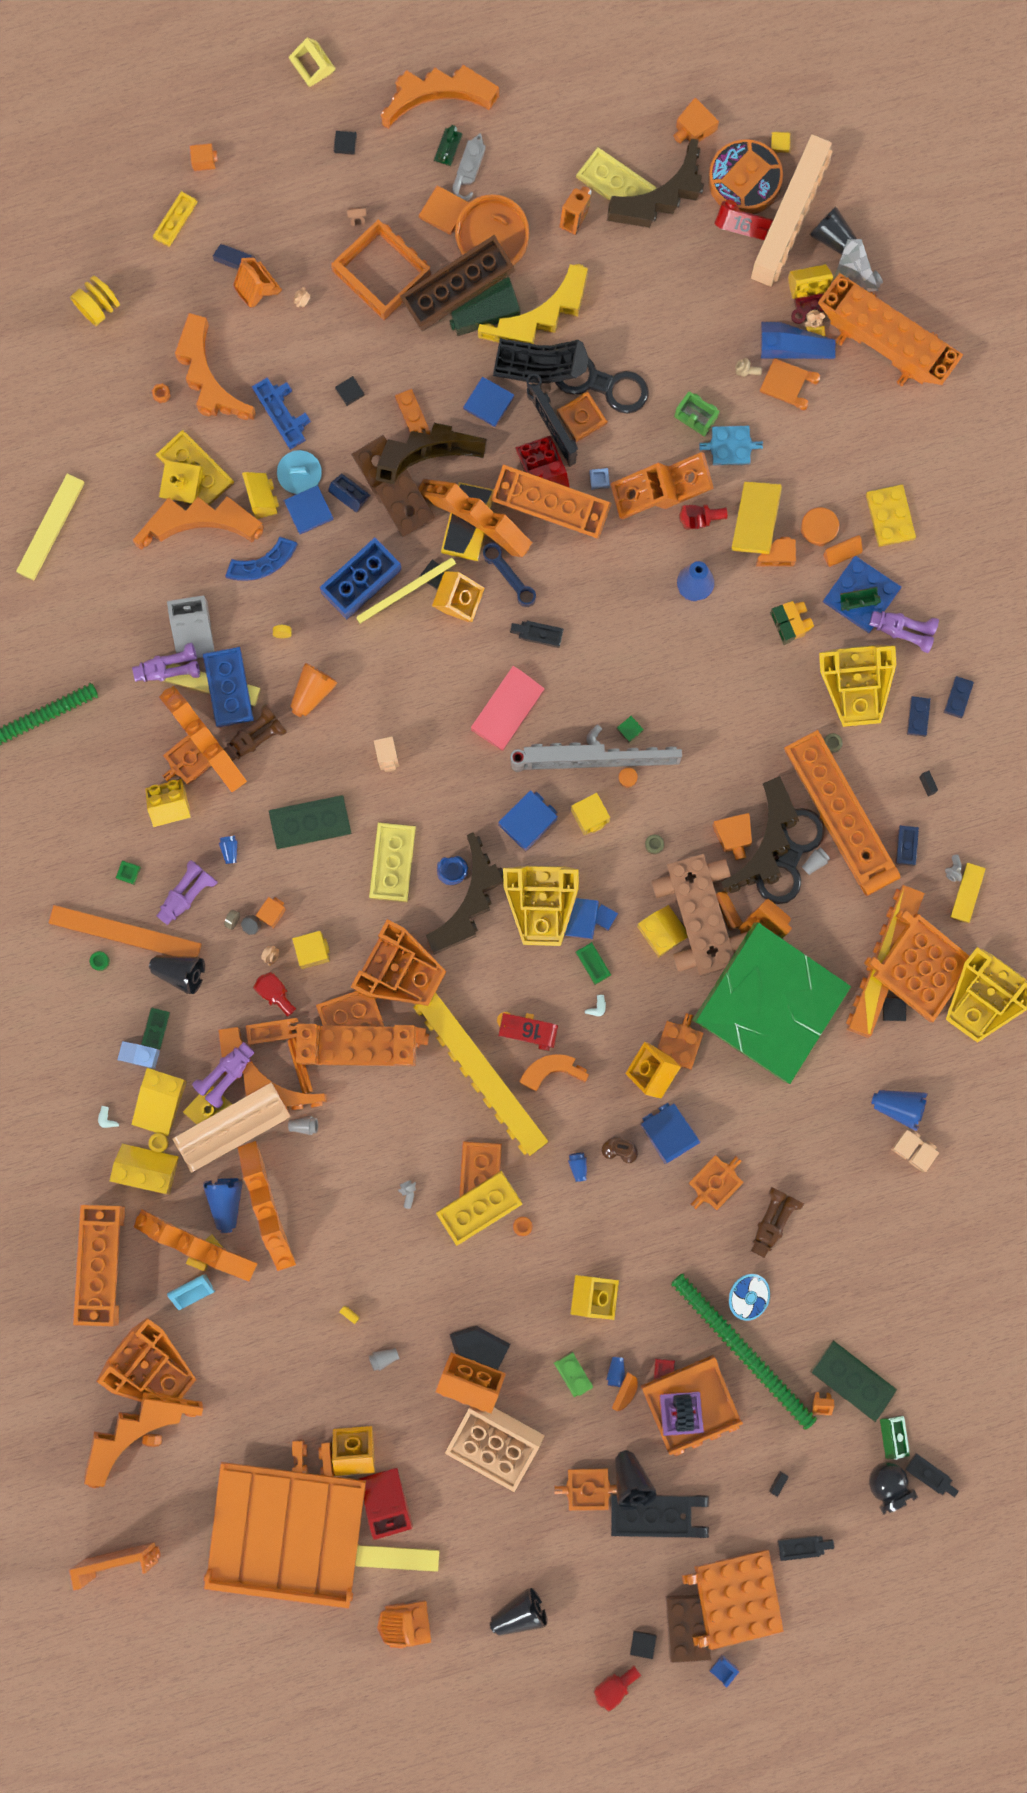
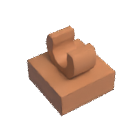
(355, 213)

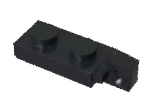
(538, 633)
(931, 1475)
(803, 1547)

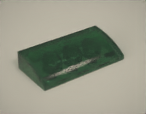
(310, 822)
(853, 1381)

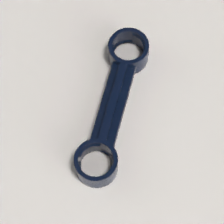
(509, 575)

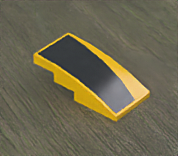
(462, 537)

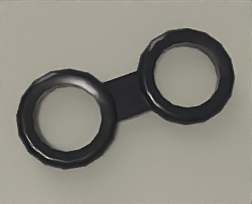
(604, 383)
(790, 860)

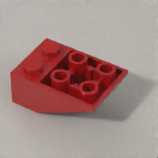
(543, 461)
(386, 1504)

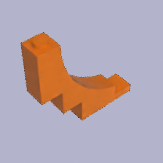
(476, 512)
(174, 519)
(154, 1413)

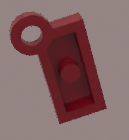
(805, 305)

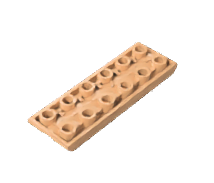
(231, 1127)

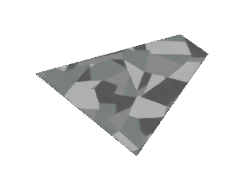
(855, 265)

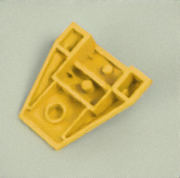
(859, 681)
(541, 901)
(986, 996)

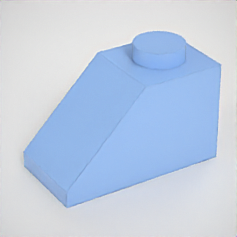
(138, 1055)

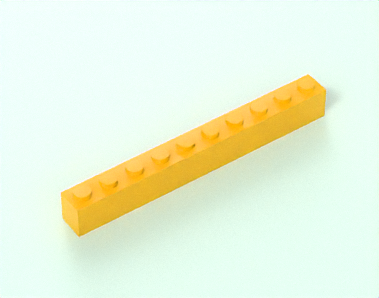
(483, 1075)

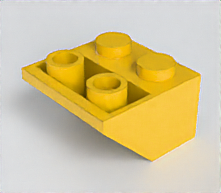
(809, 281)
(167, 802)

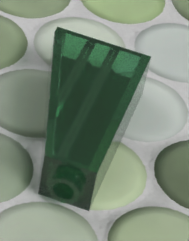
(486, 308)

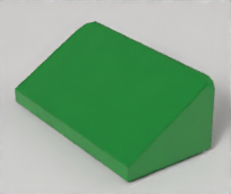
(894, 1437)

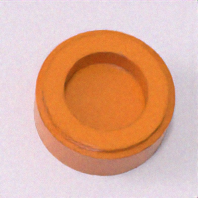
(628, 777)
(522, 1226)

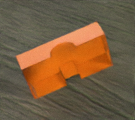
(300, 1451)

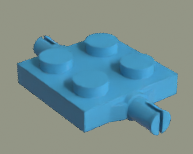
(731, 445)

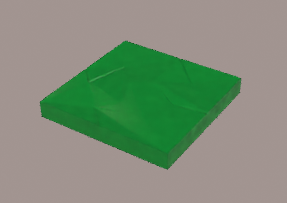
(771, 1003)

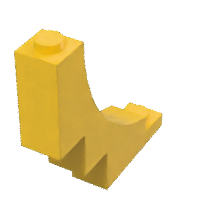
(545, 317)

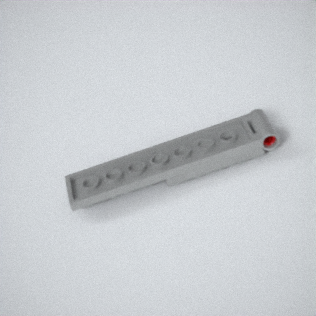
(589, 756)

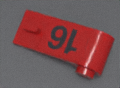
(740, 222)
(528, 1030)

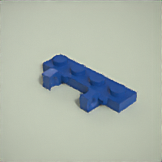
(287, 425)

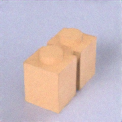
(386, 754)
(924, 1154)

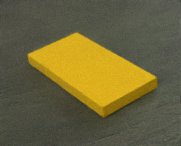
(185, 450)
(756, 517)
(479, 1208)

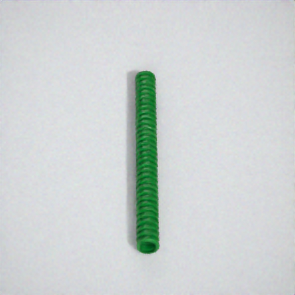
(47, 712)
(744, 1352)

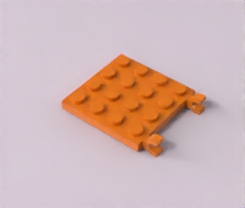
(921, 966)
(737, 1599)

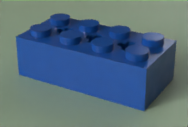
(361, 567)

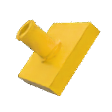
(180, 482)
(201, 1109)

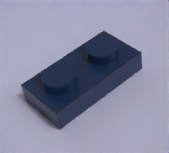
(958, 697)
(918, 716)
(907, 845)

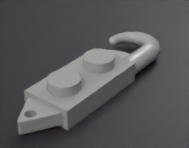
(469, 165)

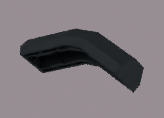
(551, 362)

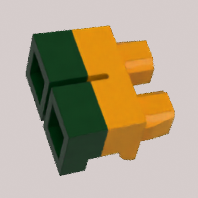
(788, 621)

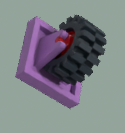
(681, 1413)

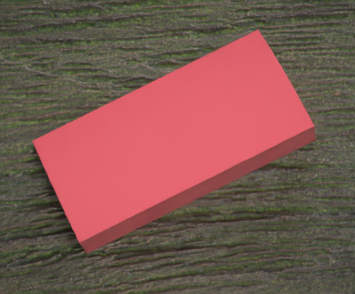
(507, 708)

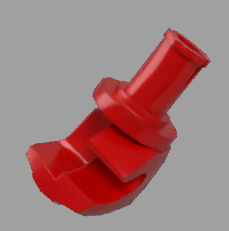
(700, 517)
(274, 991)
(614, 1688)

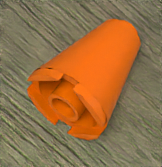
(311, 690)

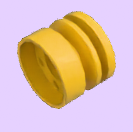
(97, 298)

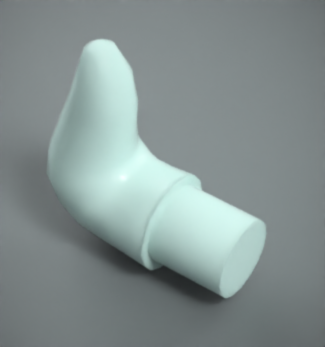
(601, 1007)
(102, 1118)

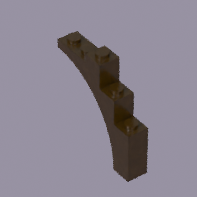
(643, 208)
(420, 446)
(763, 865)
(459, 927)

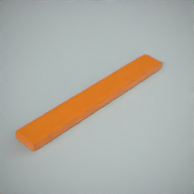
(123, 933)

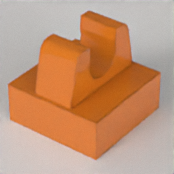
(822, 1406)

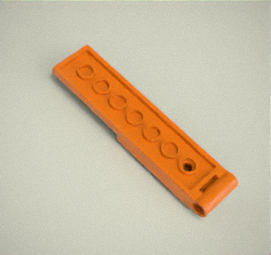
(842, 813)

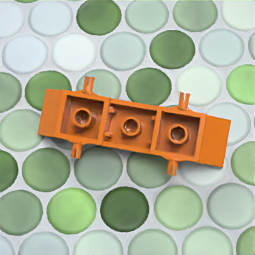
(872, 321)

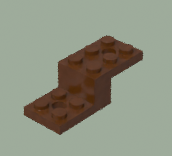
(393, 496)

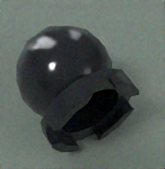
(890, 1485)

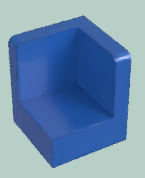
(724, 1670)

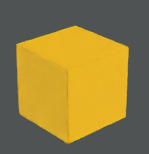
(590, 814)
(311, 949)

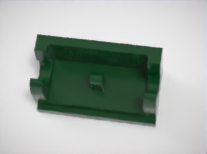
(155, 1028)

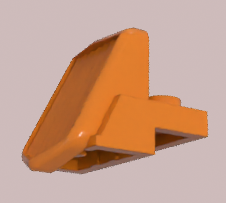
(254, 282)
(770, 917)
(404, 1625)

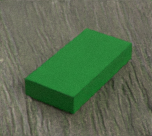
(593, 963)

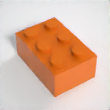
(470, 1383)

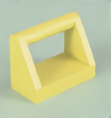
(326, 66)

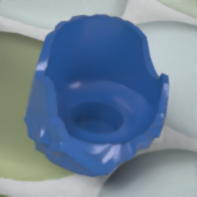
(452, 870)

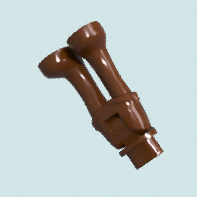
(243, 742)
(620, 1147)
(767, 1233)

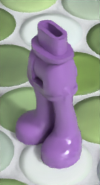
(893, 625)
(156, 667)
(176, 902)
(234, 1065)

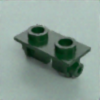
(448, 146)
(859, 598)

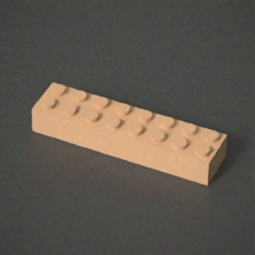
(792, 211)

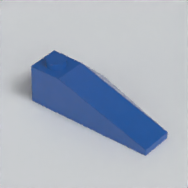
(790, 342)

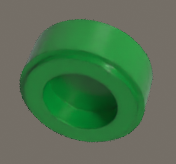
(99, 961)

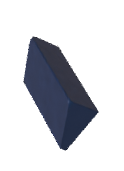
(229, 256)
(348, 492)

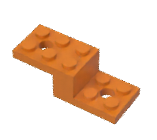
(662, 485)

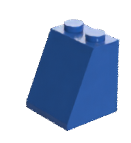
(669, 1132)

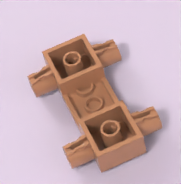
(700, 913)

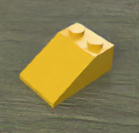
(158, 1101)

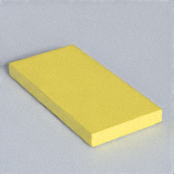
(611, 177)
(392, 862)

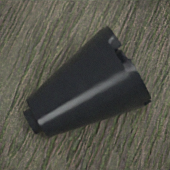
(833, 231)
(179, 971)
(632, 1482)
(520, 1615)

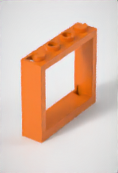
(360, 244)

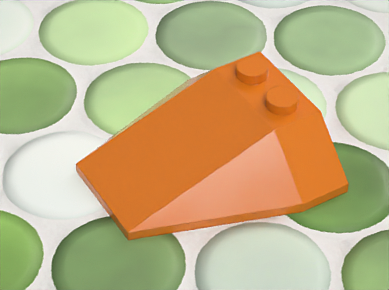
(399, 969)
(146, 1364)

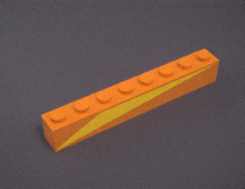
(873, 992)

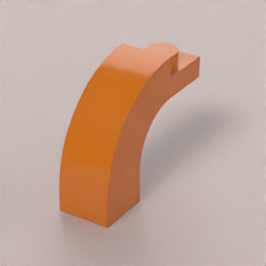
(552, 1063)

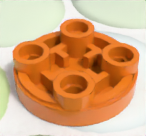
(820, 526)

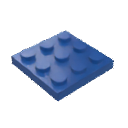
(856, 577)

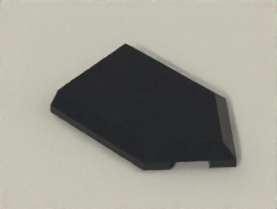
(480, 1346)

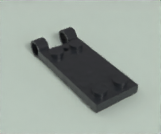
(541, 403)
(659, 1518)

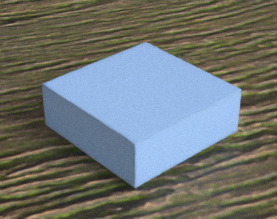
(599, 478)

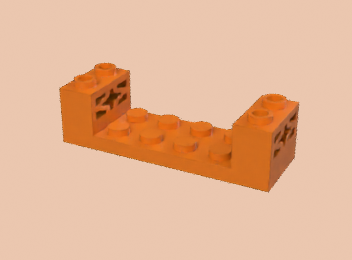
(551, 501)
(356, 1045)
(98, 1265)

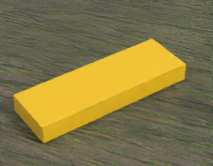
(175, 219)
(967, 893)

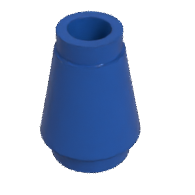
(229, 849)
(578, 1166)
(616, 1372)

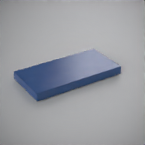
(228, 687)

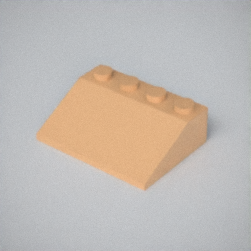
(495, 1446)

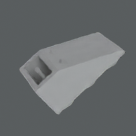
(191, 623)

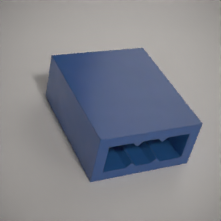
(528, 820)

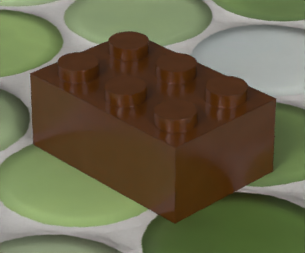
(684, 1623)

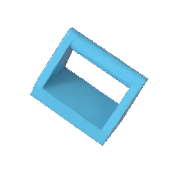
(191, 1292)

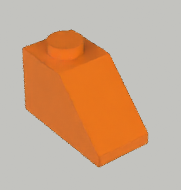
(781, 553)

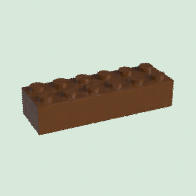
(458, 283)

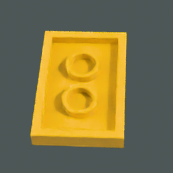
(890, 515)

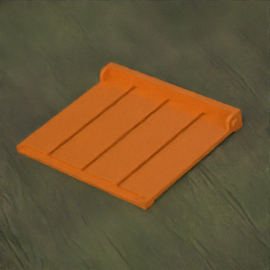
(285, 1535)

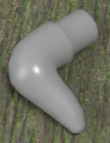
(591, 737)

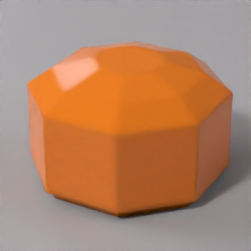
(161, 393)
(152, 1440)

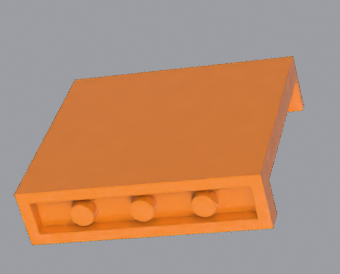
(716, 1403)
(86, 1570)

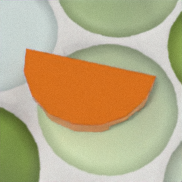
(626, 1392)

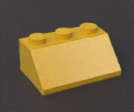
(144, 1169)

